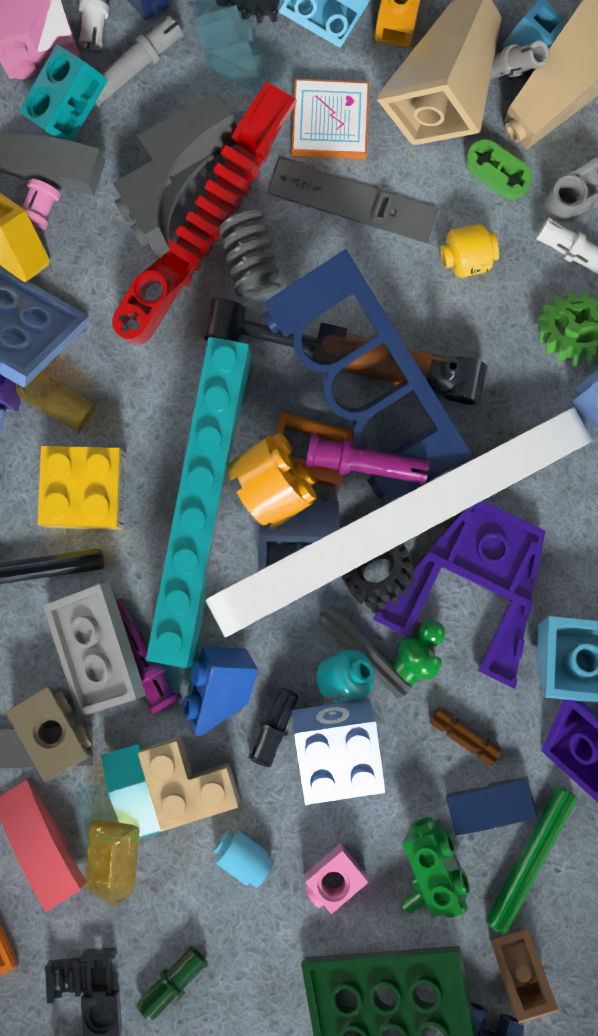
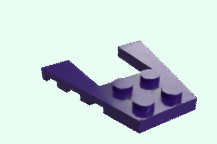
(494, 554)

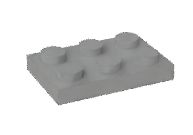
(94, 649)

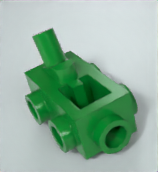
(437, 876)

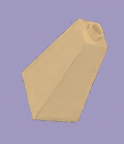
(446, 76)
(562, 84)

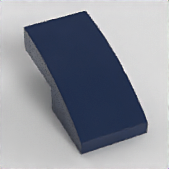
(491, 806)

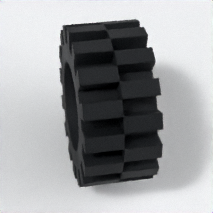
(388, 588)

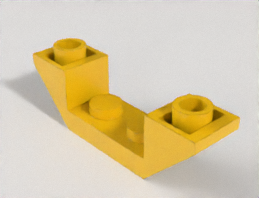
(19, 243)

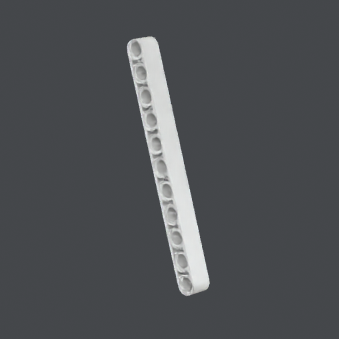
(396, 522)

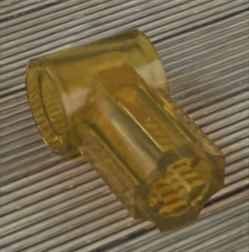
(59, 403)

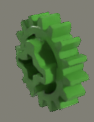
(571, 328)

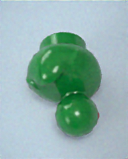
(415, 657)

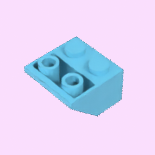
(326, 18)

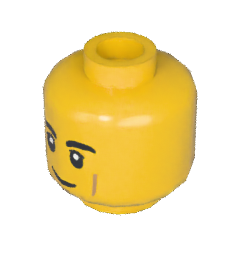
(470, 250)

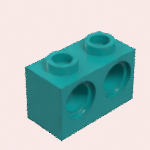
(63, 94)

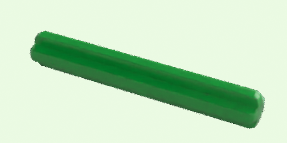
(531, 860)

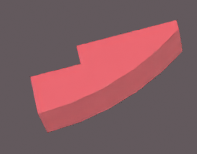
(39, 846)

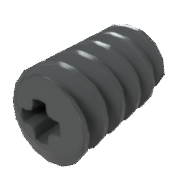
(246, 254)

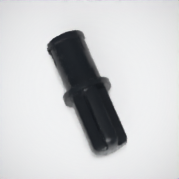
(273, 727)

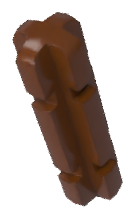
(465, 735)

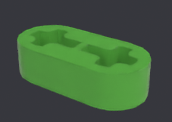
(505, 163)

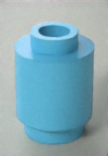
(243, 858)

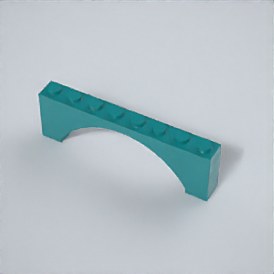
(183, 584)

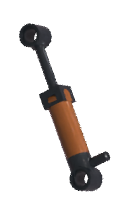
(453, 378)

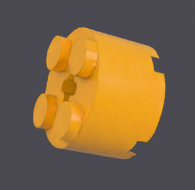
(272, 481)

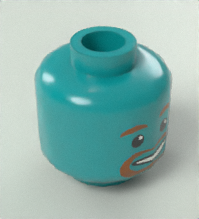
(345, 676)

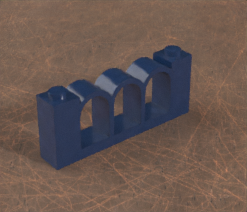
(321, 290)

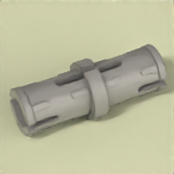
(517, 59)

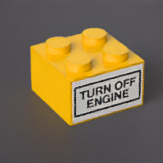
(82, 487)

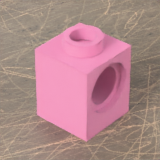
(338, 861)

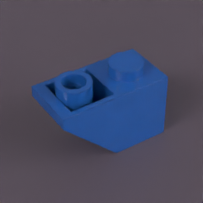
(219, 687)

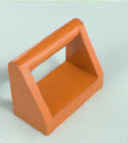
(323, 475)

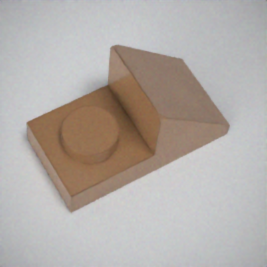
(523, 976)

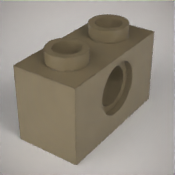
(29, 722)

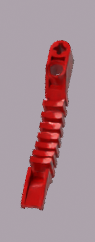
(174, 270)

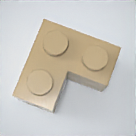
(179, 793)

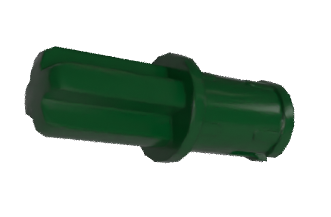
(171, 983)

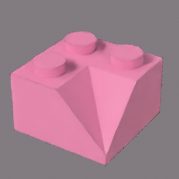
(30, 34)

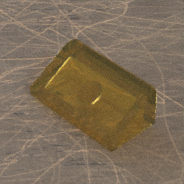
(112, 860)

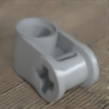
(580, 187)

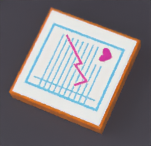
(330, 119)

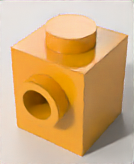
(396, 22)

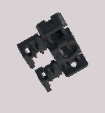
(86, 979)

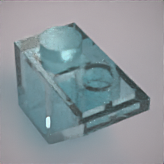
(226, 48)

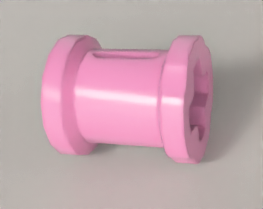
(39, 202)

